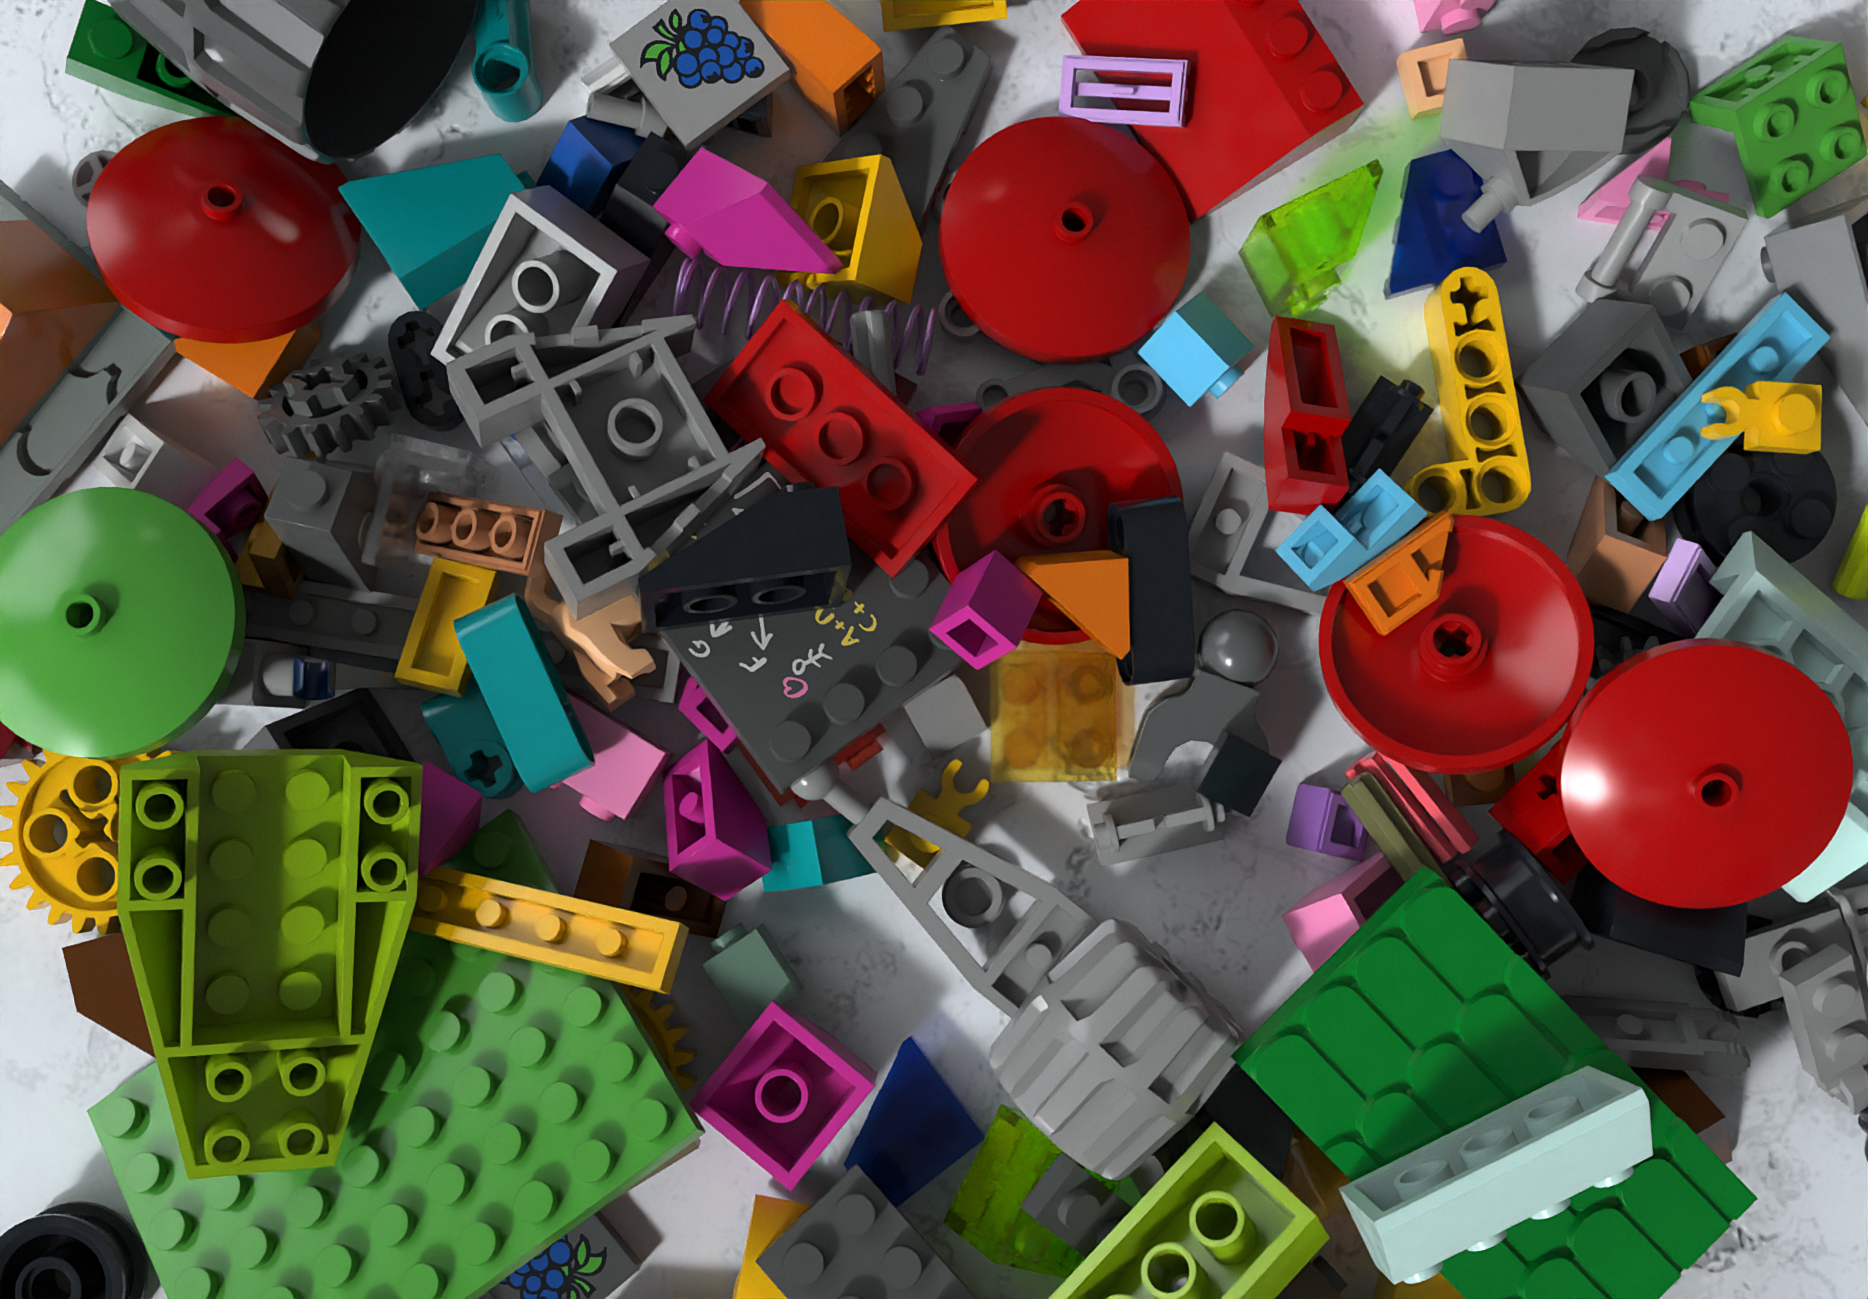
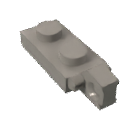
(1830, 1024)

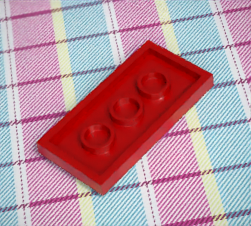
(843, 429)

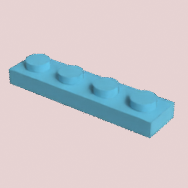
(1672, 449)

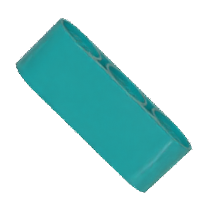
(524, 692)

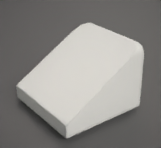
(611, 80)

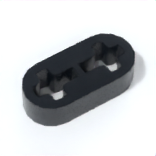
(414, 375)

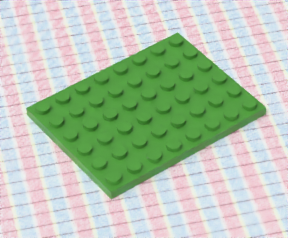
(479, 1134)

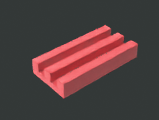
(1421, 795)

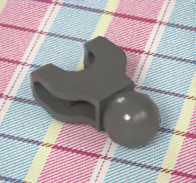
(1235, 655)

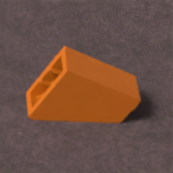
(826, 54)

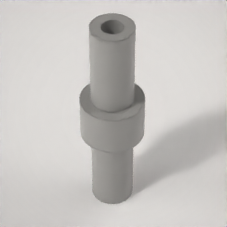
(639, 115)

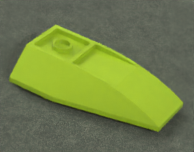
(265, 939)

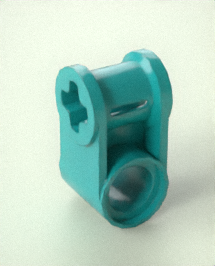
(468, 738)

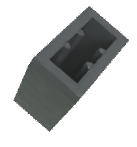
(319, 518)

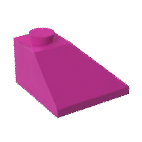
(738, 220)

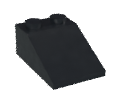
(764, 562)

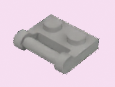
(1681, 257)

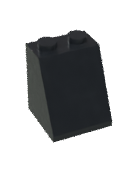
(1694, 936)

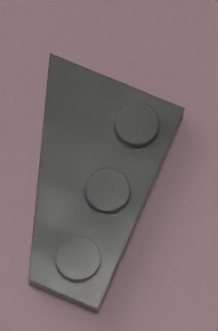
(922, 117)

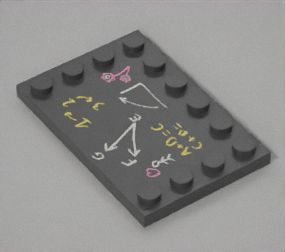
(808, 679)

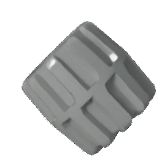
(1115, 1050)

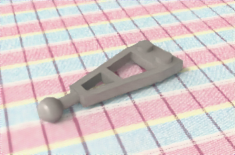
(1226, 530)
(1029, 951)

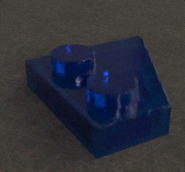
(1430, 231)
(913, 1127)

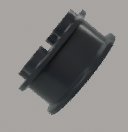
(1795, 502)
(1521, 904)
(83, 1241)

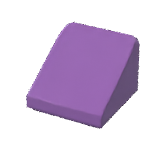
(1325, 824)

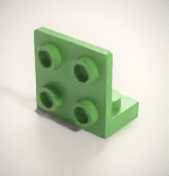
(1789, 119)

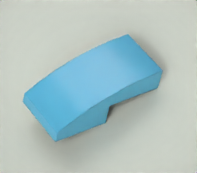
(1339, 544)

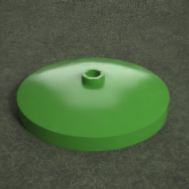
(114, 623)

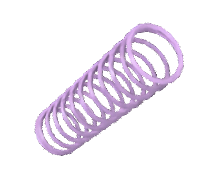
(685, 283)

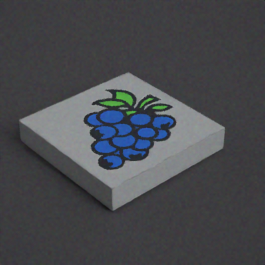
(700, 65)

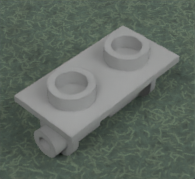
(1154, 823)

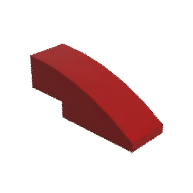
(1304, 417)

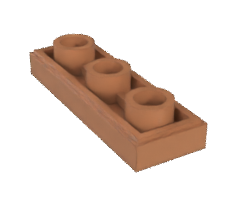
(486, 533)

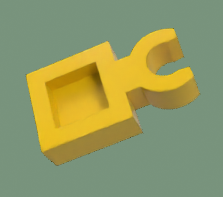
(1771, 414)
(941, 810)

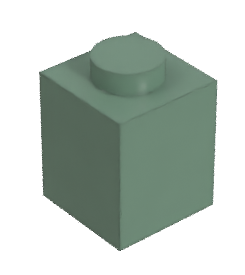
(750, 972)

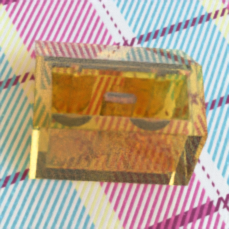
(1052, 716)

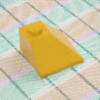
(865, 223)

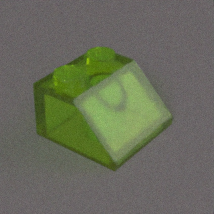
(1309, 242)

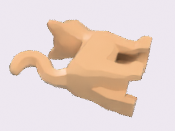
(596, 641)

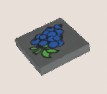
(580, 1265)

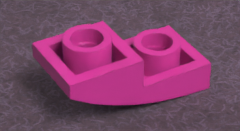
(230, 503)

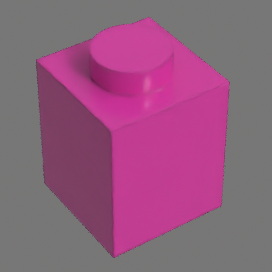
(986, 610)

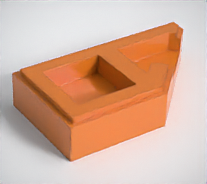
(1403, 576)

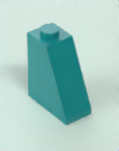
(434, 219)

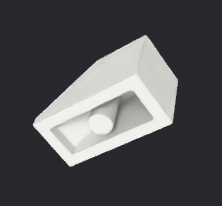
(154, 463)

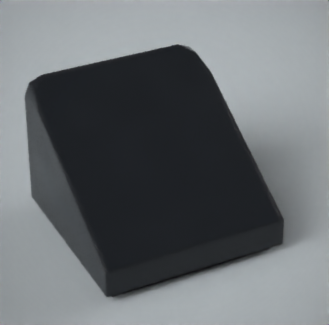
(1236, 773)

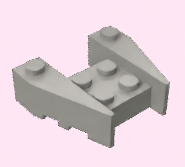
(627, 433)

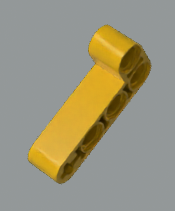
(1462, 395)

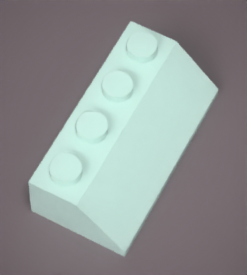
(1500, 1172)

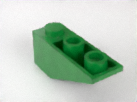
(122, 61)

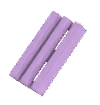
(1176, 94)

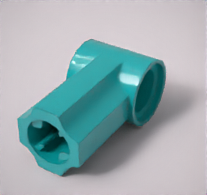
(505, 51)

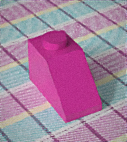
(713, 824)

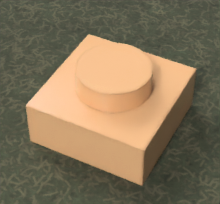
(1425, 74)

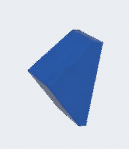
(590, 162)

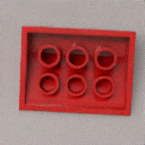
(1256, 86)

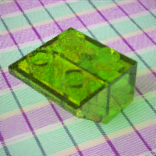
(996, 1185)

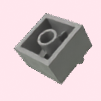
(1531, 127)

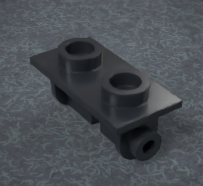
(1382, 430)

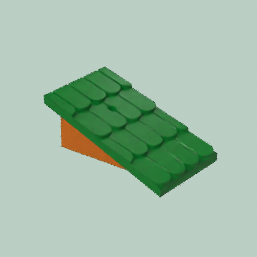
(1443, 1023)

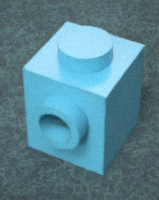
(1197, 351)

